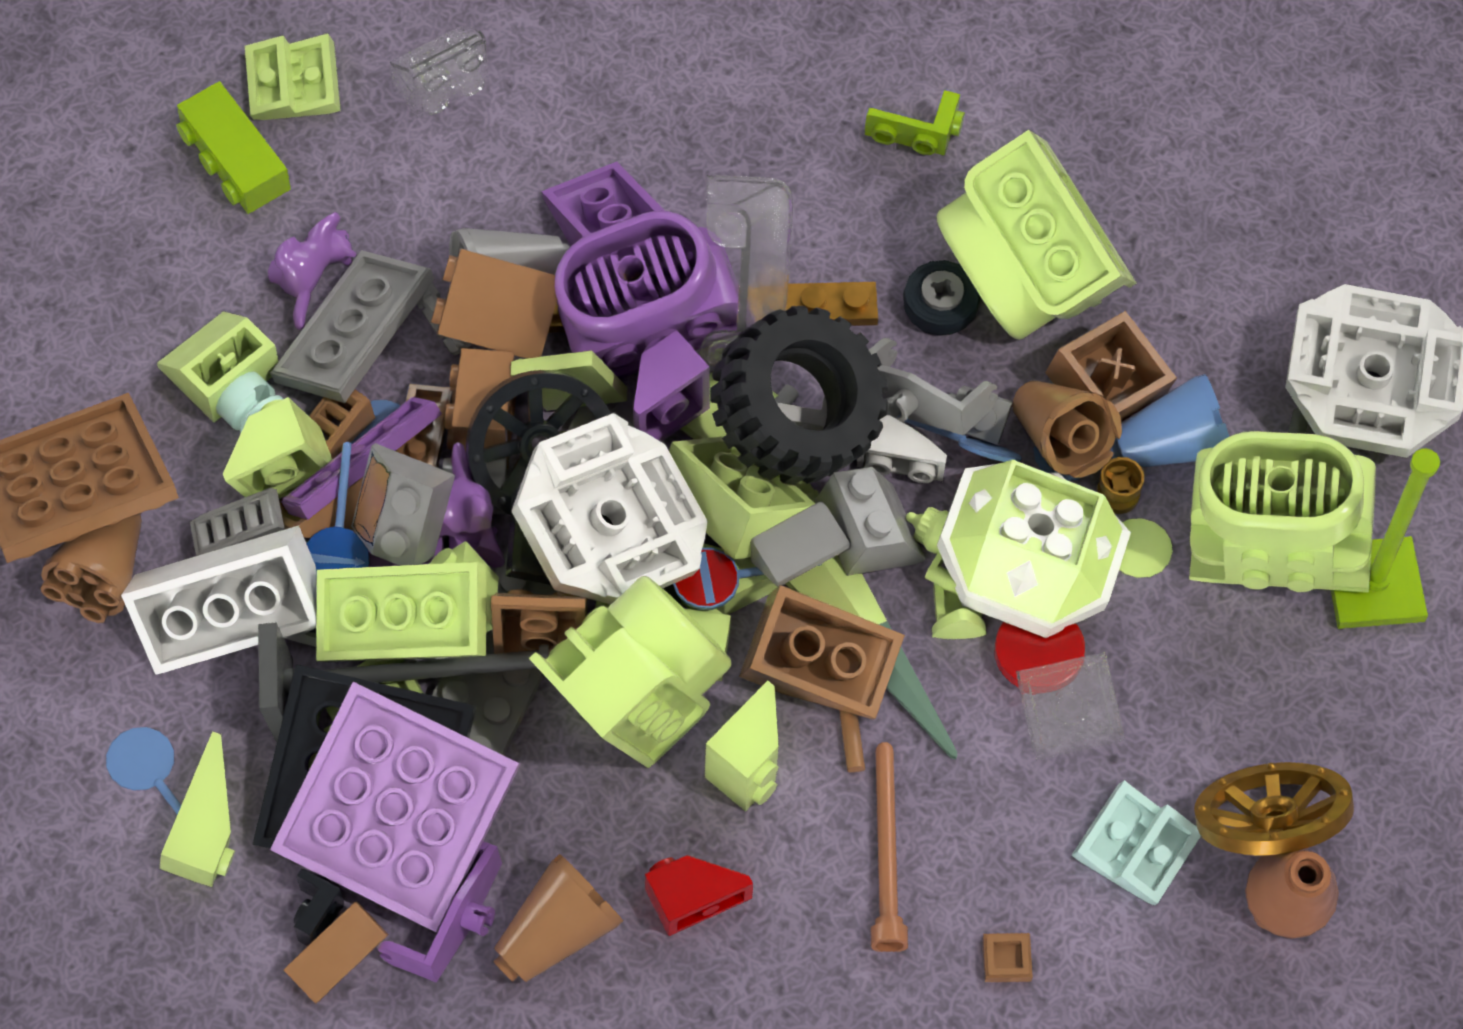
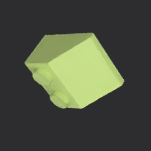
(276, 450)
(745, 751)

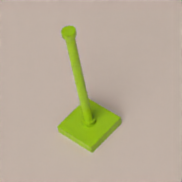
(1395, 579)

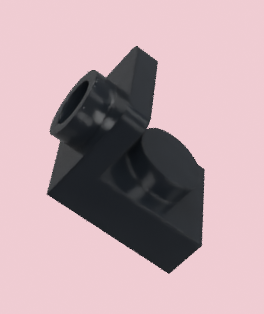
(320, 912)

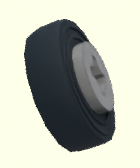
(942, 313)

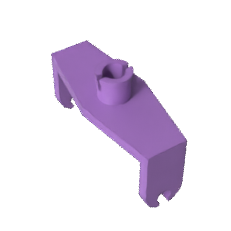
(463, 915)

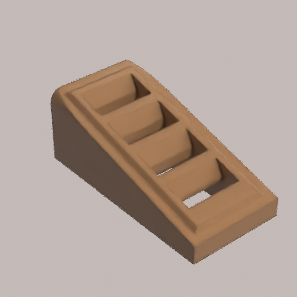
(351, 424)

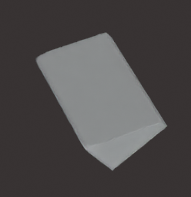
(798, 544)

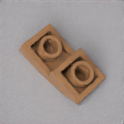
(336, 952)

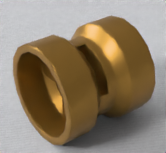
(1123, 476)

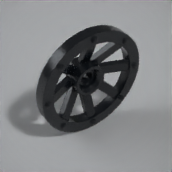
(490, 408)

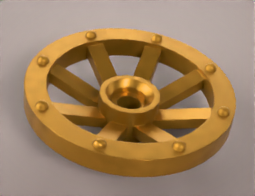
(1277, 821)

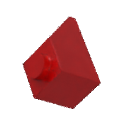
(693, 891)

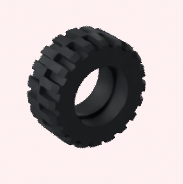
(838, 364)

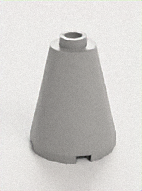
(523, 249)

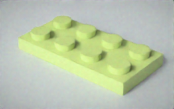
(401, 612)

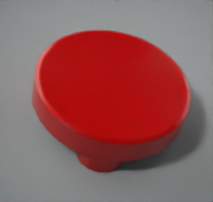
(1020, 649)

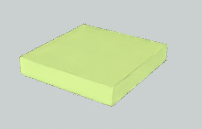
(582, 365)

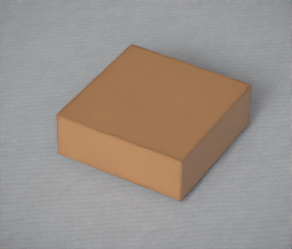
(1007, 957)

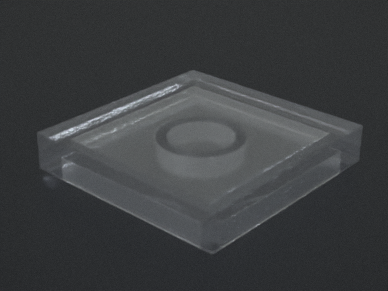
(1070, 706)

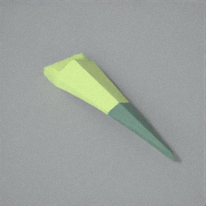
(852, 594)

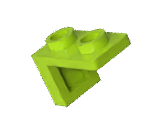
(920, 135)

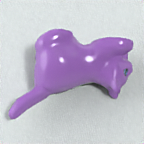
(301, 264)
(470, 513)

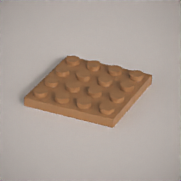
(78, 477)

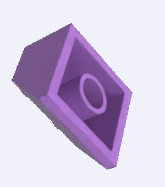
(670, 387)

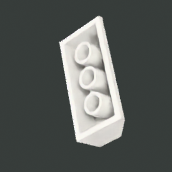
(220, 597)

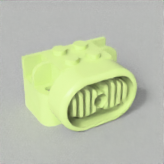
(1030, 239)
(1282, 513)
(637, 670)

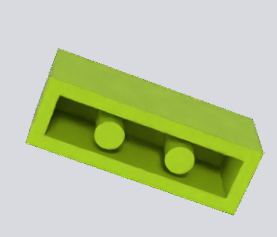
(232, 148)

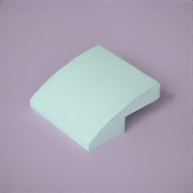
(1137, 843)

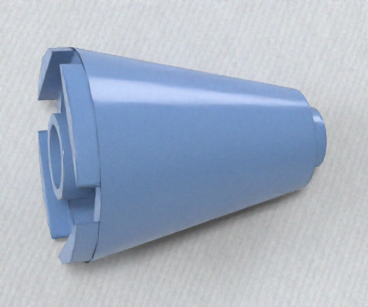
(1173, 426)

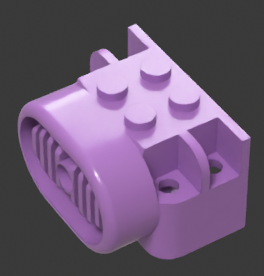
(681, 288)

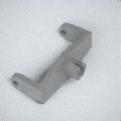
(924, 402)

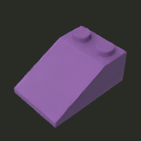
(597, 201)

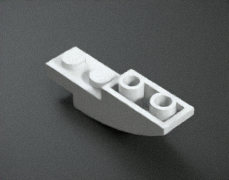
(896, 449)

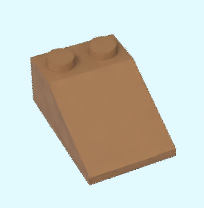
(528, 619)
(821, 653)

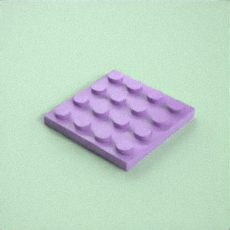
(395, 807)

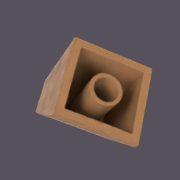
(496, 304)

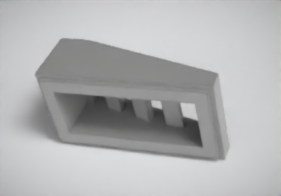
(211, 528)

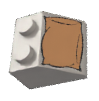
(401, 506)

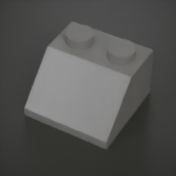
(871, 520)

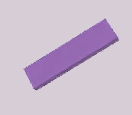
(390, 433)

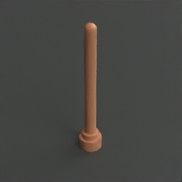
(889, 932)

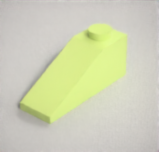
(201, 830)

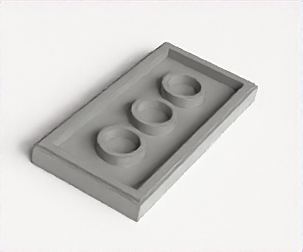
(352, 326)

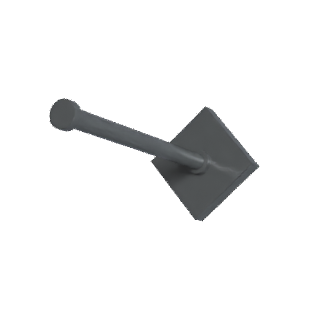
(277, 670)

